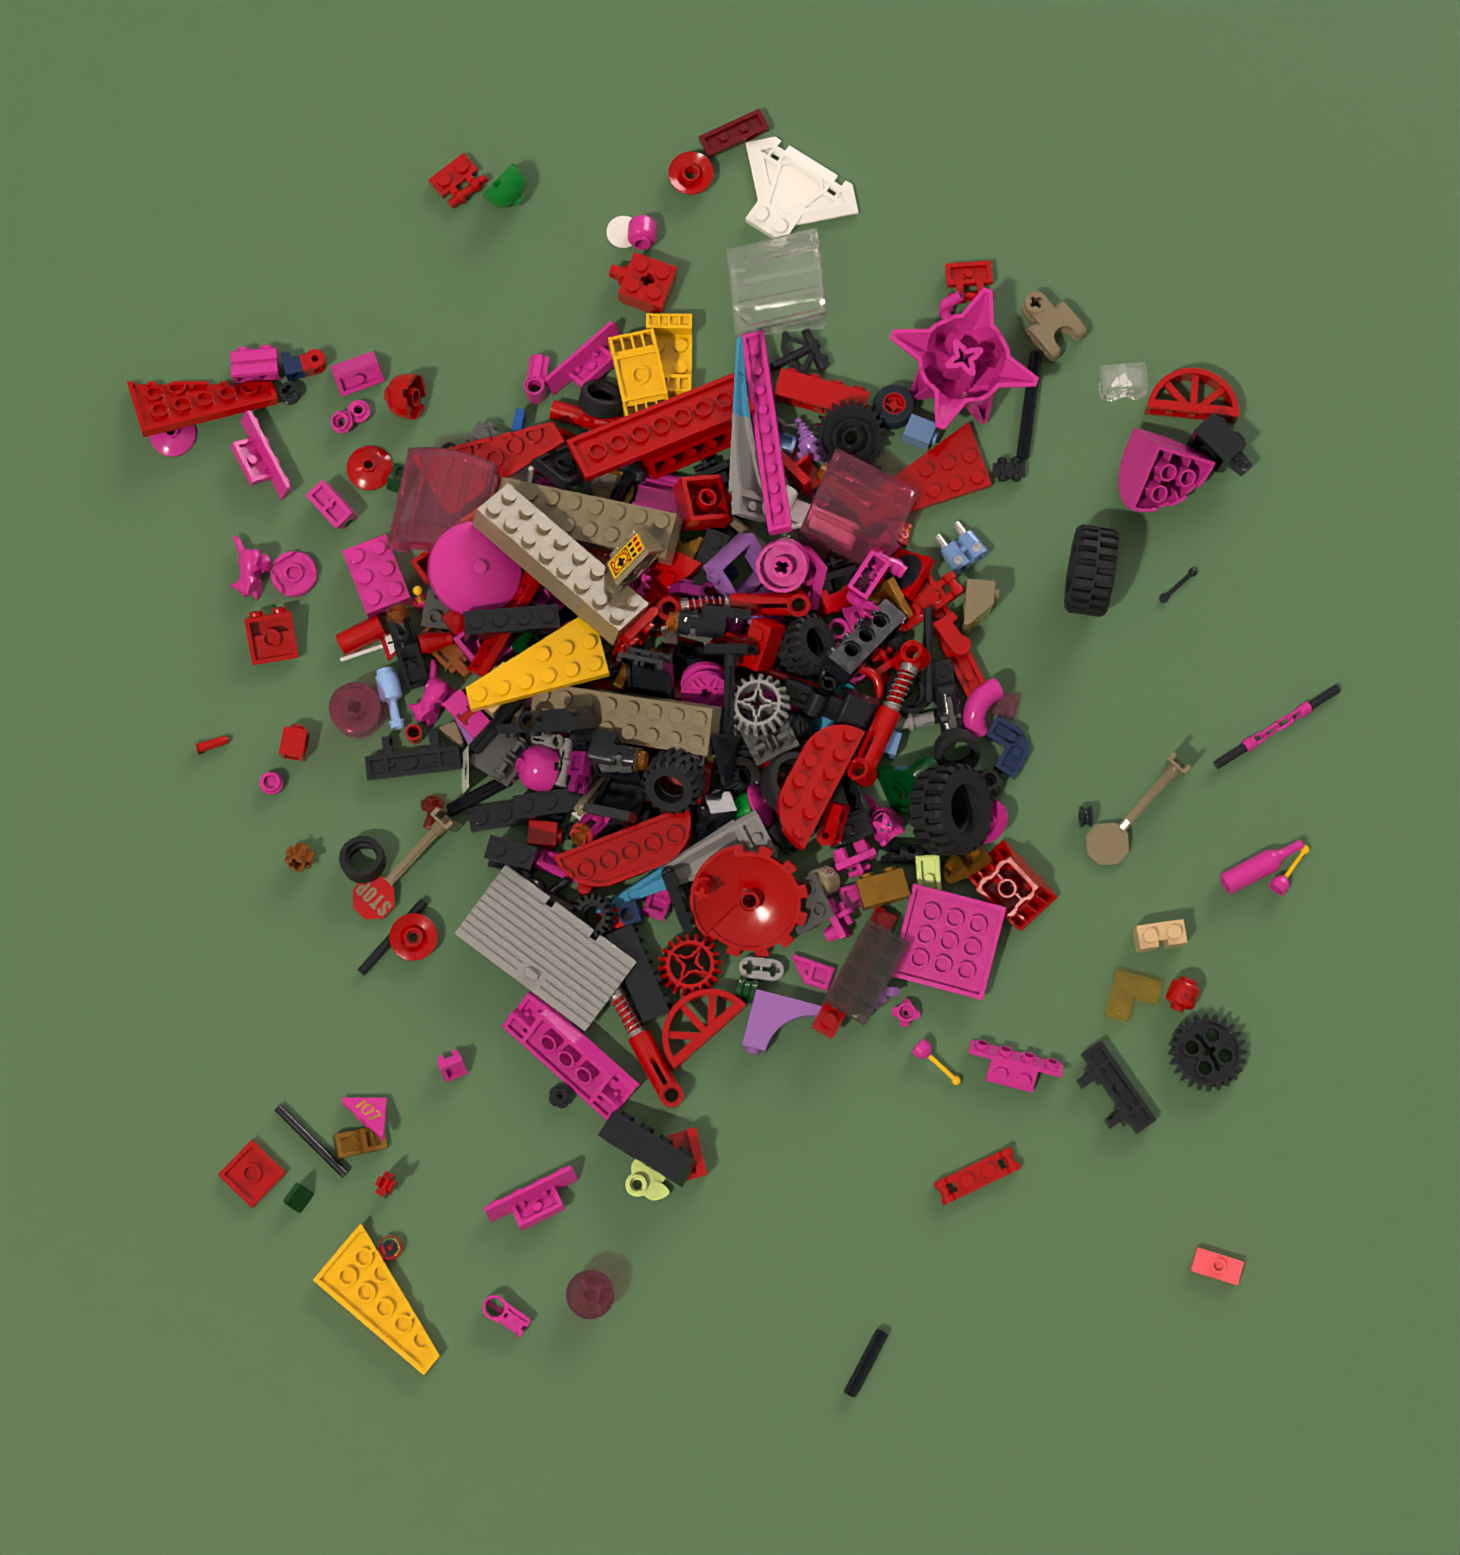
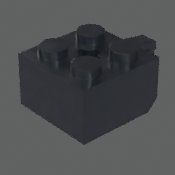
(1221, 445)

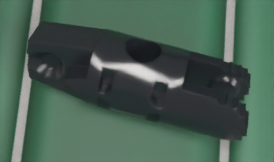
(904, 851)

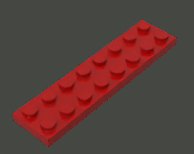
(654, 428)

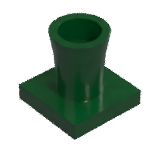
(898, 781)

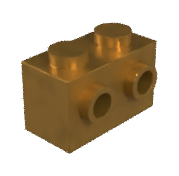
(882, 888)

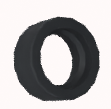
(596, 407)
(919, 705)
(957, 735)
(352, 846)

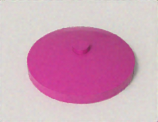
(471, 571)

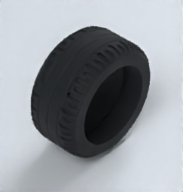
(768, 780)

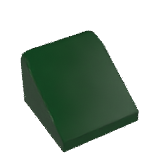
(394, 478)
(524, 642)
(298, 1197)

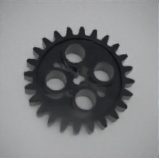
(1189, 1063)

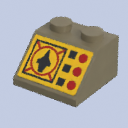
(633, 557)
(977, 603)

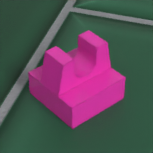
(452, 1067)

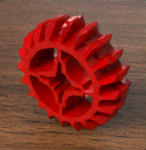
(680, 959)

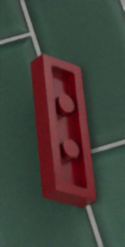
(733, 133)

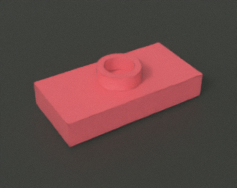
(1216, 1266)

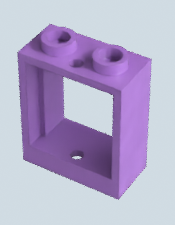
(714, 567)

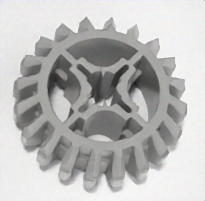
(767, 707)

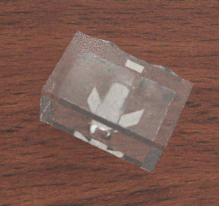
(1122, 381)

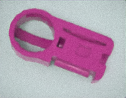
(509, 1316)

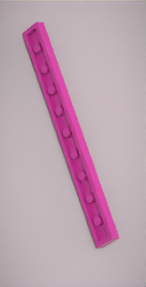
(767, 433)

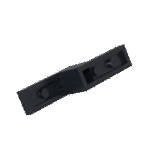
(712, 543)
(522, 809)

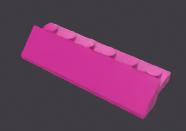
(570, 1055)

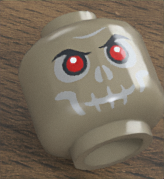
(828, 878)

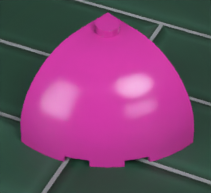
(1159, 471)

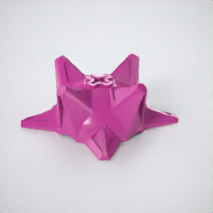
(963, 362)

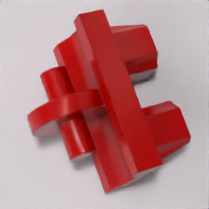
(886, 662)

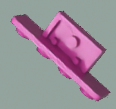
(586, 363)
(257, 457)
(1013, 1067)
(534, 1201)

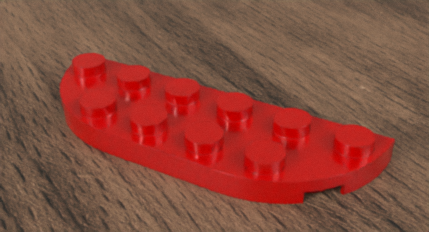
(815, 780)
(627, 851)

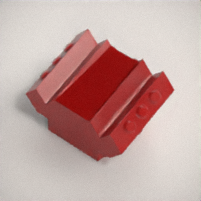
(1014, 885)

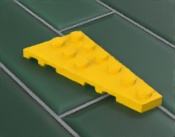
(556, 662)
(368, 1290)

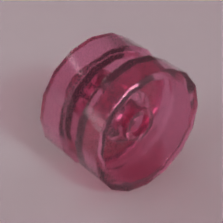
(352, 697)

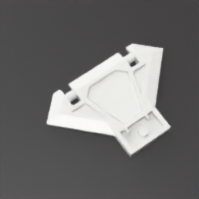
(793, 189)

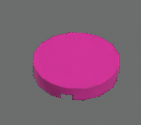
(293, 574)

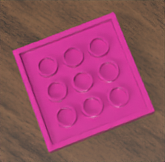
(949, 941)

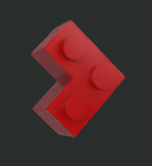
(764, 634)

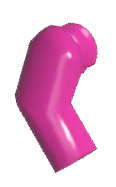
(947, 304)

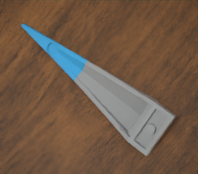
(744, 466)
(745, 831)

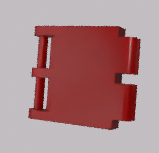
(637, 633)

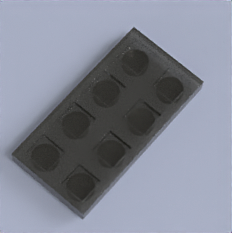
(866, 972)

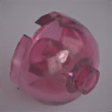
(590, 1294)

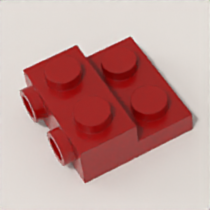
(271, 636)

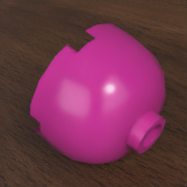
(537, 767)

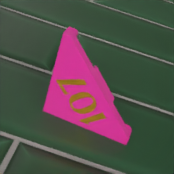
(369, 1112)

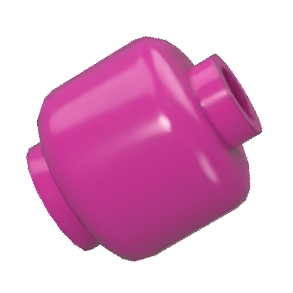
(642, 232)

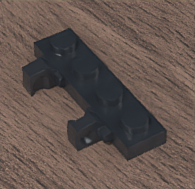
(394, 764)
(1105, 1071)

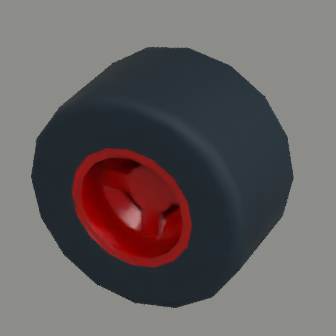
(897, 399)

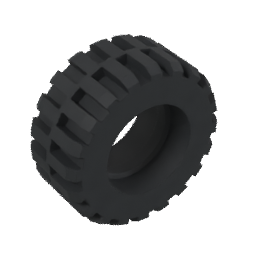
(1091, 570)
(950, 809)

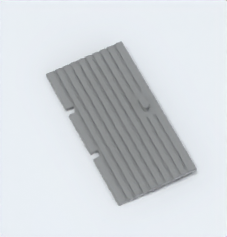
(545, 947)

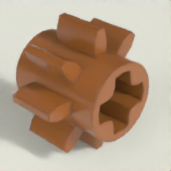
(299, 857)

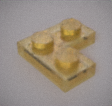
(1127, 988)

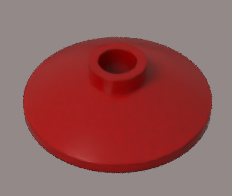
(690, 163)
(370, 478)
(408, 925)

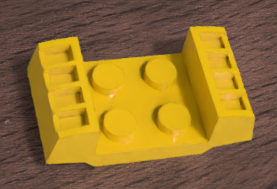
(674, 344)
(638, 370)

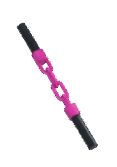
(1250, 743)

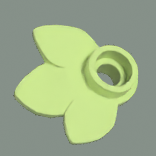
(651, 1182)

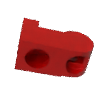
(833, 603)
(950, 636)
(832, 824)

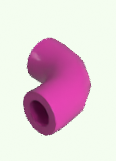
(978, 705)

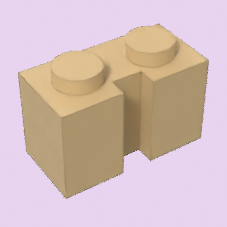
(1149, 936)

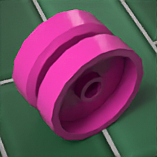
(778, 578)

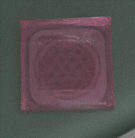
(1005, 707)

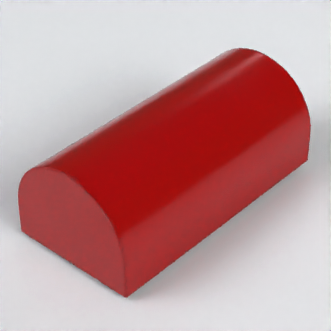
(361, 635)

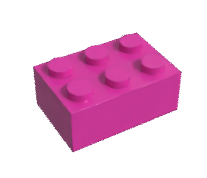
(377, 576)

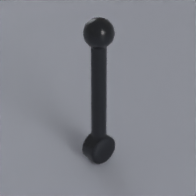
(1165, 596)

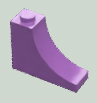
(769, 1015)

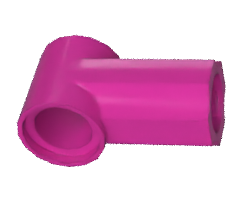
(537, 371)

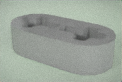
(761, 963)

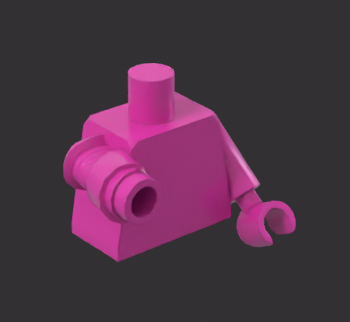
(867, 578)

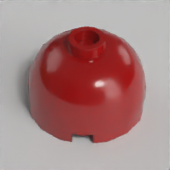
(405, 395)

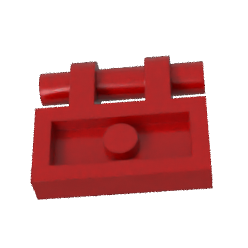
(455, 175)
(967, 275)

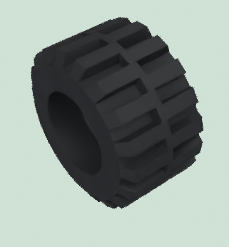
(805, 645)
(666, 795)

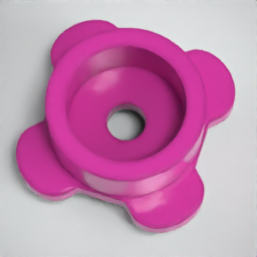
(899, 1013)

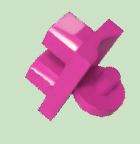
(844, 863)
(839, 928)

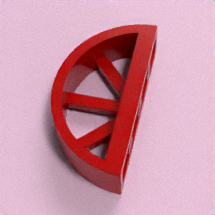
(1192, 409)
(706, 1033)

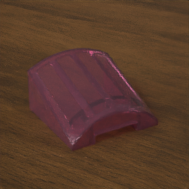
(438, 493)
(857, 509)

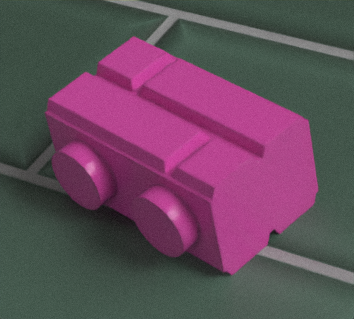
(255, 364)

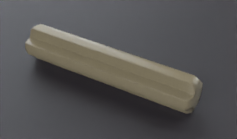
(590, 796)

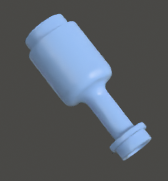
(390, 692)

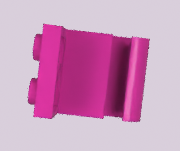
(658, 493)

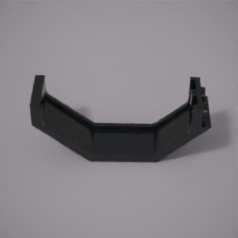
(649, 675)

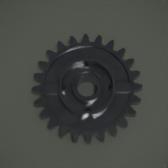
(849, 418)

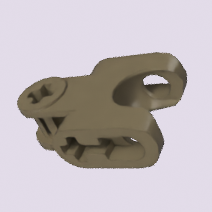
(1048, 321)

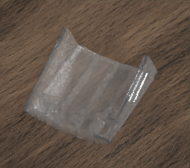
(778, 284)

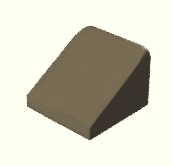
(453, 733)

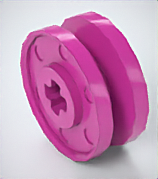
(703, 684)

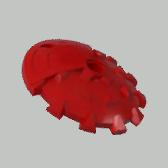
(726, 915)

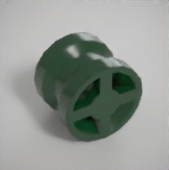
(746, 989)

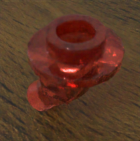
(428, 805)

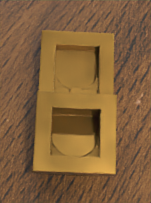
(959, 868)
(357, 1143)

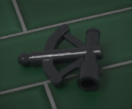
(810, 347)

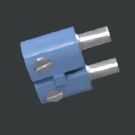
(964, 551)

